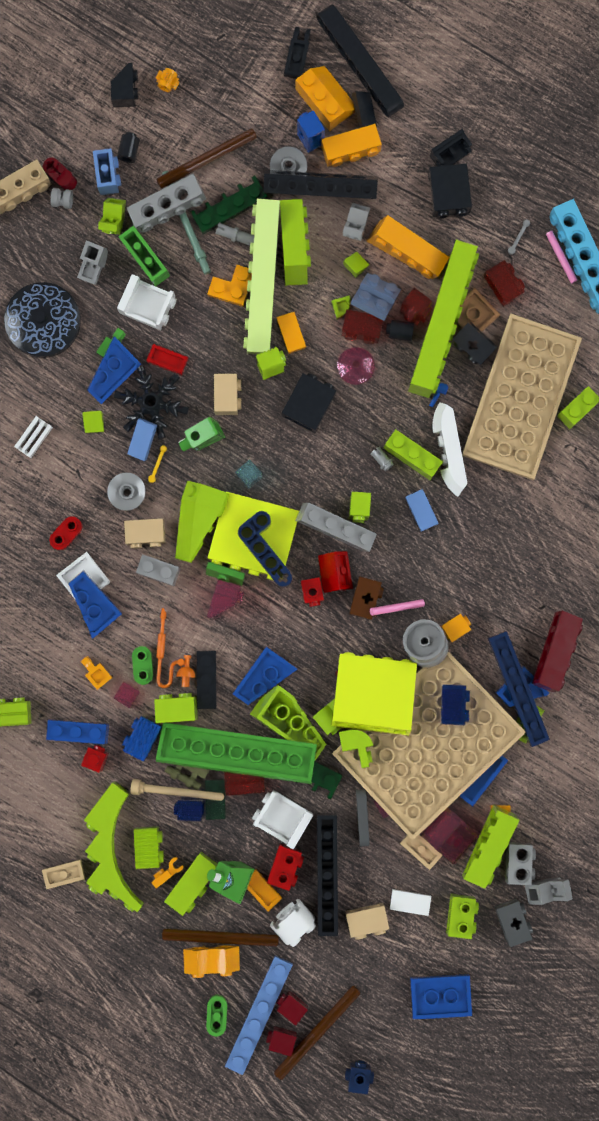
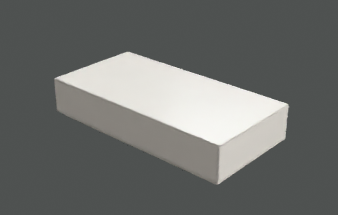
(410, 902)

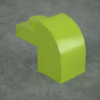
(113, 216)
(358, 740)

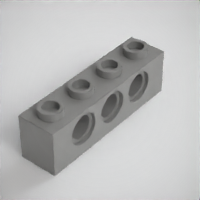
(156, 202)

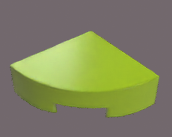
(340, 306)

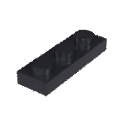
(206, 680)

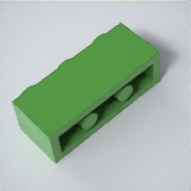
(144, 256)

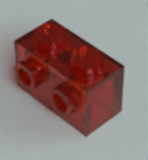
(416, 307)

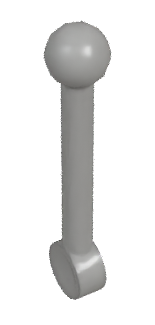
(511, 250)

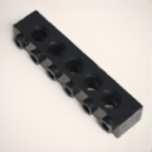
(320, 184)
(327, 874)

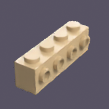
(22, 186)

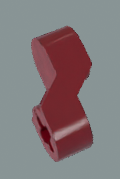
(53, 168)

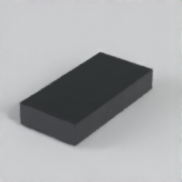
(364, 108)

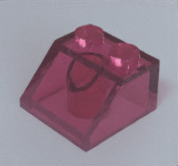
(224, 599)
(450, 835)

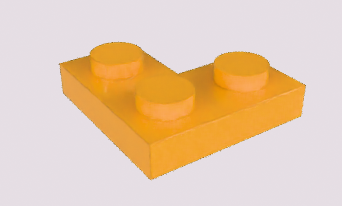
(234, 291)

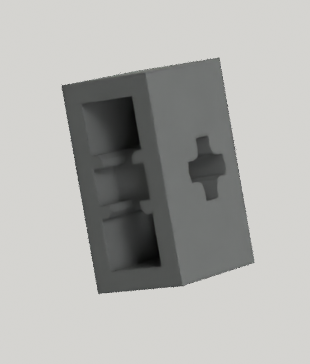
(514, 934)

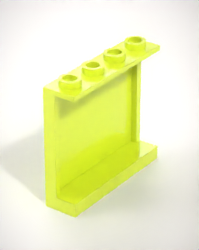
(229, 548)
(374, 694)

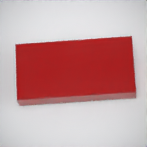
(167, 359)

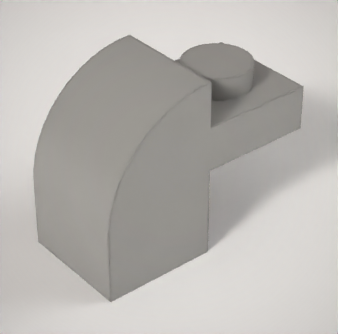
(356, 221)
(93, 258)
(548, 890)

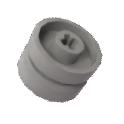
(420, 633)

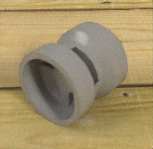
(62, 198)

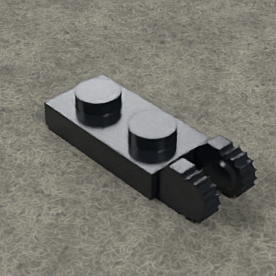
(297, 54)

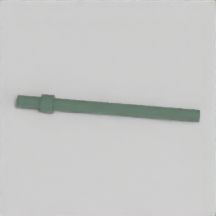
(199, 254)

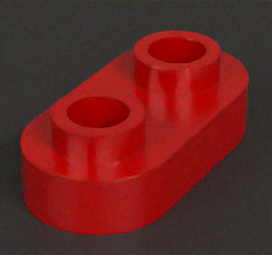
(65, 533)

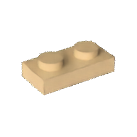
(421, 850)
(63, 874)

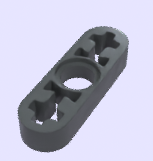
(362, 817)

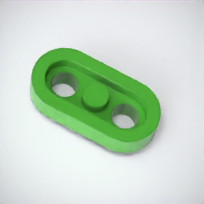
(142, 665)
(216, 1014)

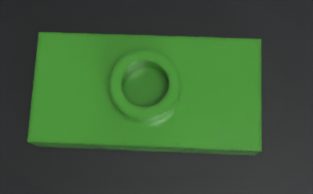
(225, 574)

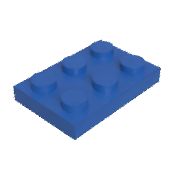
(441, 996)

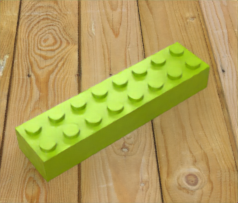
(445, 313)

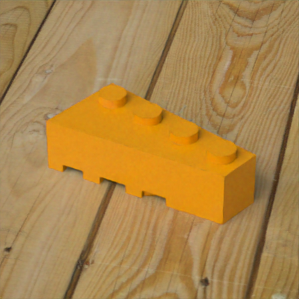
(408, 247)

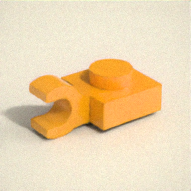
(97, 674)
(162, 876)

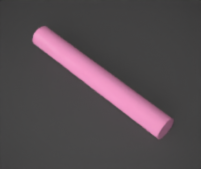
(561, 256)
(397, 607)

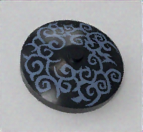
(42, 320)

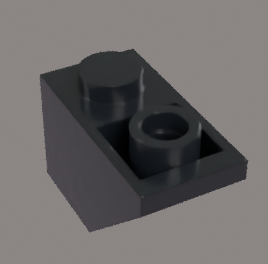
(123, 87)

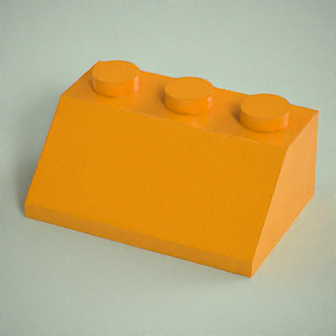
(325, 96)

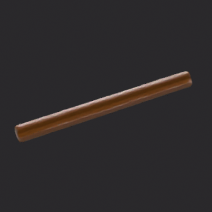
(206, 158)
(220, 937)
(317, 1032)

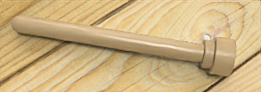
(139, 787)

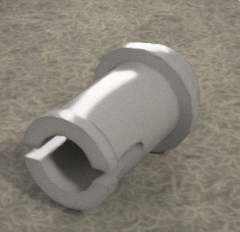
(382, 459)

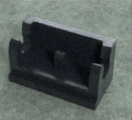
(451, 149)

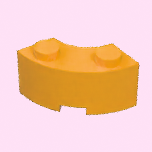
(205, 960)

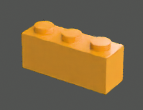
(351, 145)

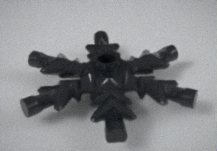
(149, 395)

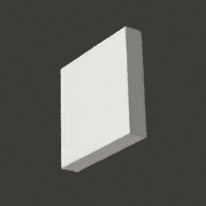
(87, 564)

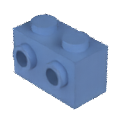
(105, 171)

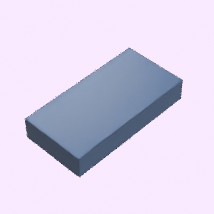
(142, 439)
(421, 510)

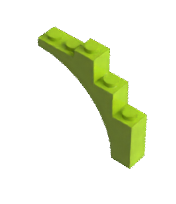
(102, 848)

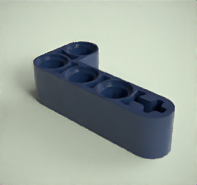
(268, 553)

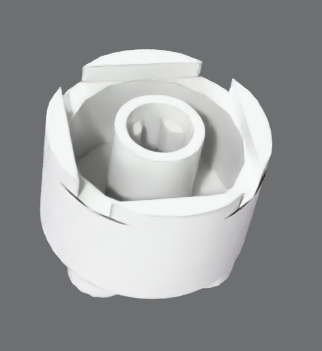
(293, 922)

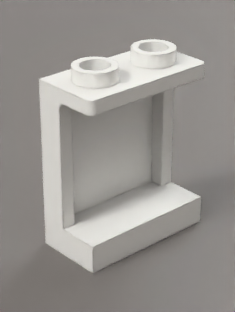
(146, 303)
(282, 818)

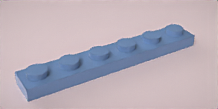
(258, 1015)

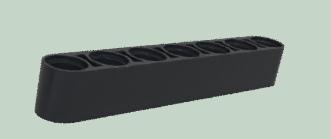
(360, 60)

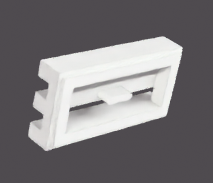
(28, 431)

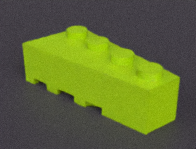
(294, 241)
(490, 846)

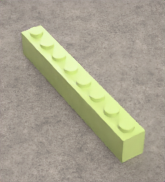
(263, 276)

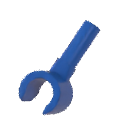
(442, 388)

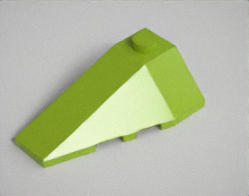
(197, 514)

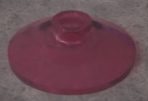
(352, 374)

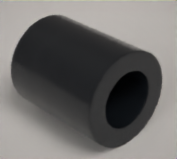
(128, 147)
(400, 330)

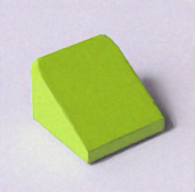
(355, 264)
(93, 421)

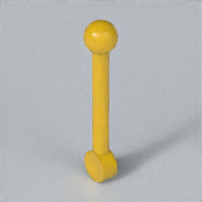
(152, 478)

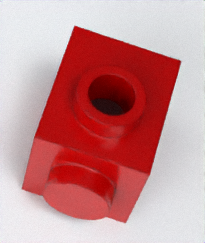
(312, 591)
(95, 758)

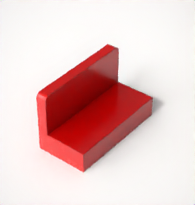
(335, 571)

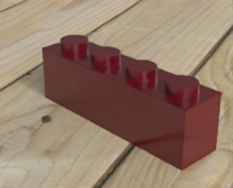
(557, 651)

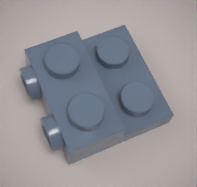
(375, 296)

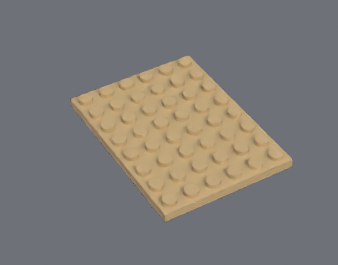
(436, 763)

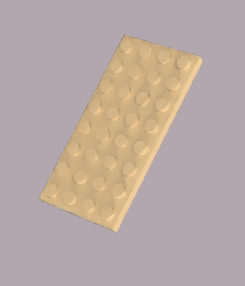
(521, 397)

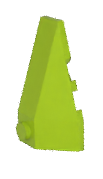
(284, 716)

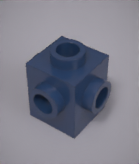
(359, 1077)

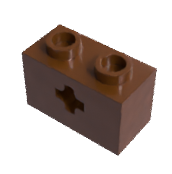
(364, 587)

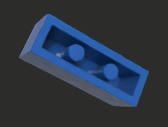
(77, 731)

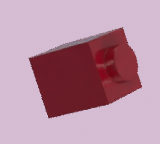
(291, 1007)
(281, 1040)

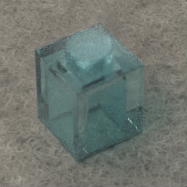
(248, 474)

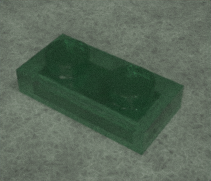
(214, 808)

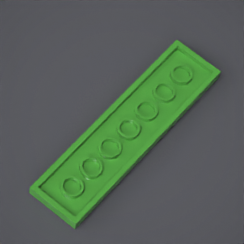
(236, 753)

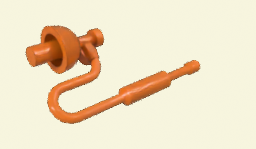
(184, 672)

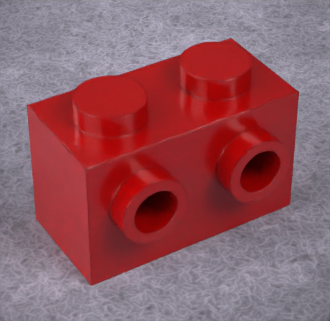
(284, 867)

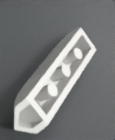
(445, 425)

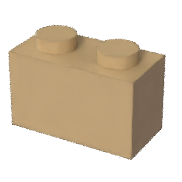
(226, 394)
(144, 532)
(367, 920)

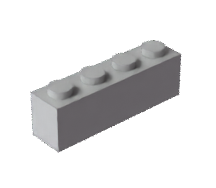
(336, 527)

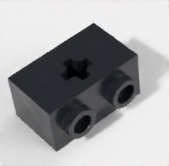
(484, 344)

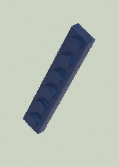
(518, 688)

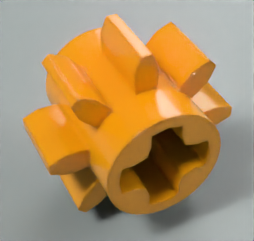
(167, 80)

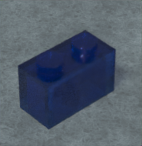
(454, 705)
(189, 809)

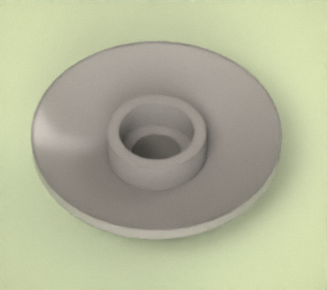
(286, 154)
(119, 485)

